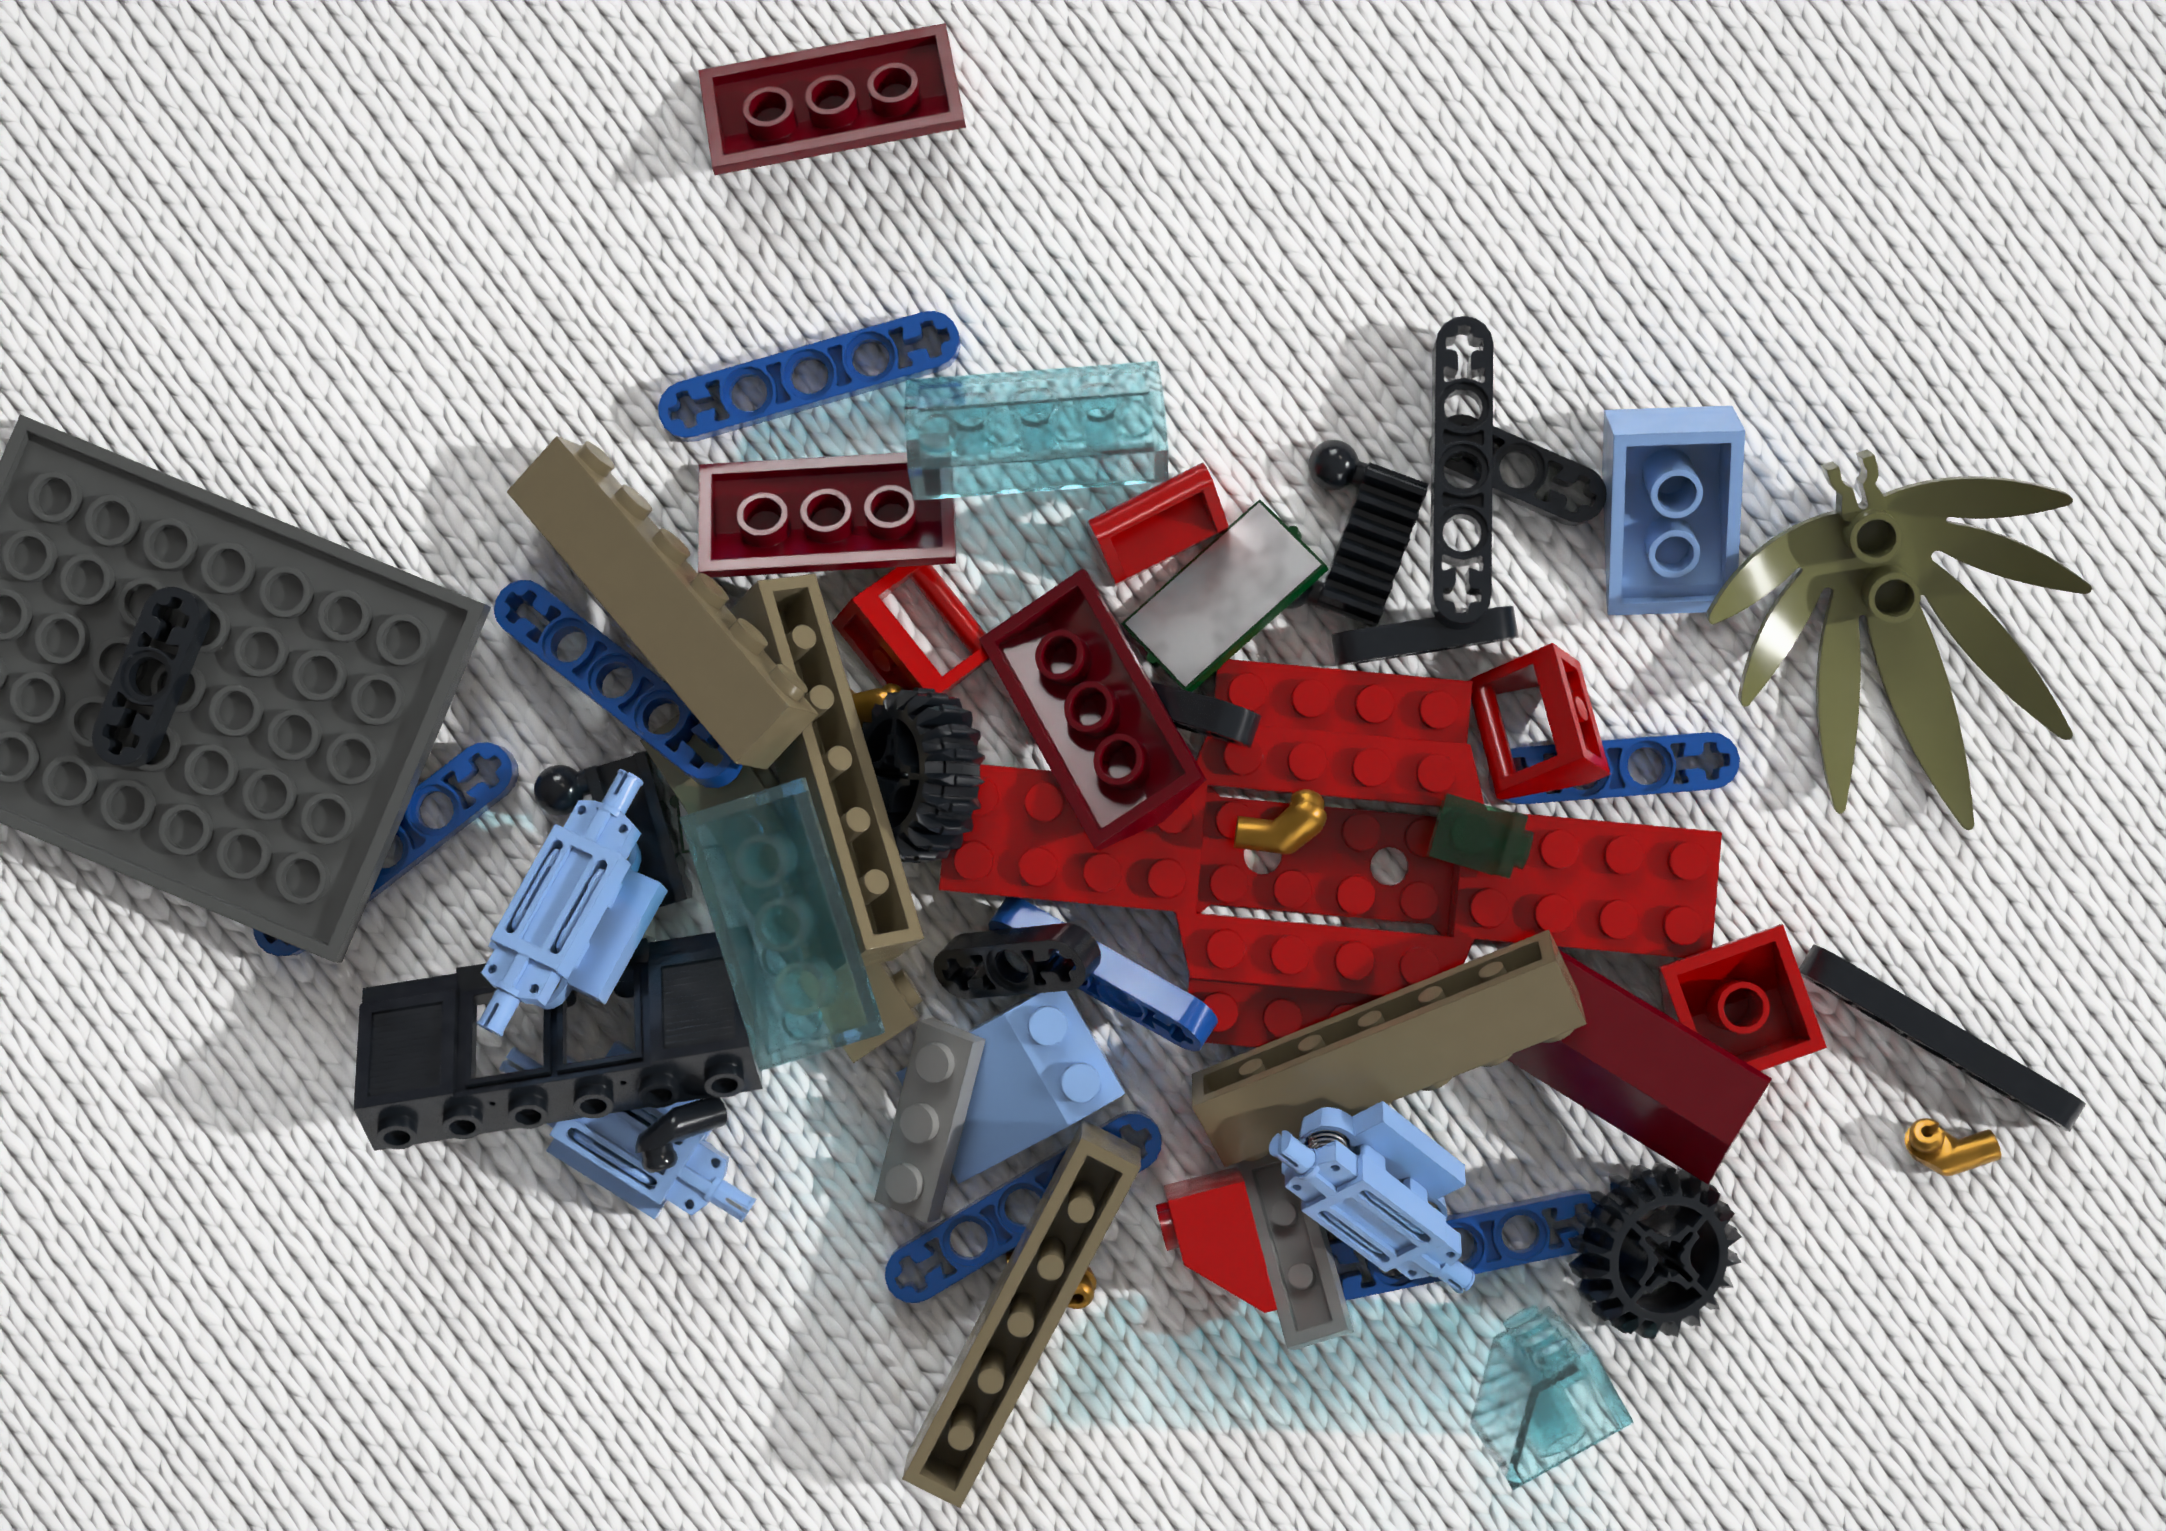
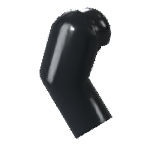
(676, 1125)

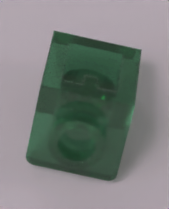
(1480, 837)

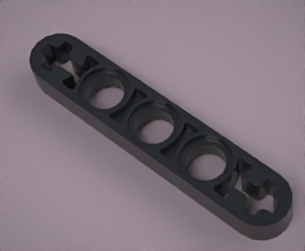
(1469, 441)
(1941, 1038)

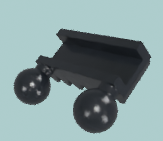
(1372, 536)
(561, 787)

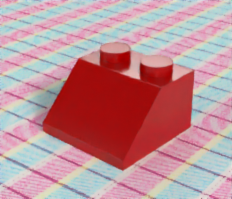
(1745, 999)
(1218, 1234)

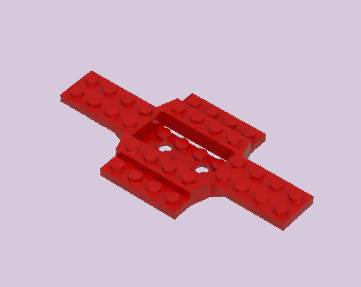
(1345, 740)

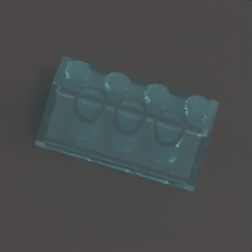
(1036, 430)
(782, 924)
(1542, 1397)

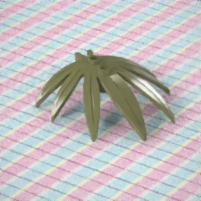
(1879, 567)

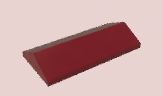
(830, 99)
(818, 517)
(1093, 712)
(1649, 1075)

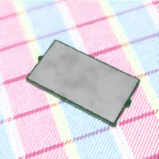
(1224, 596)

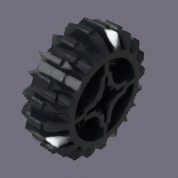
(925, 770)
(1620, 1264)

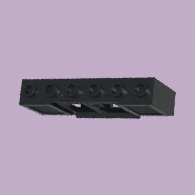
(422, 1036)

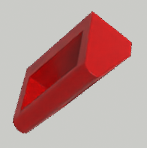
(1158, 524)
(888, 647)
(1570, 718)

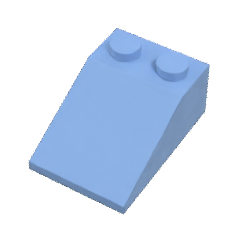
(1671, 507)
(1032, 1080)

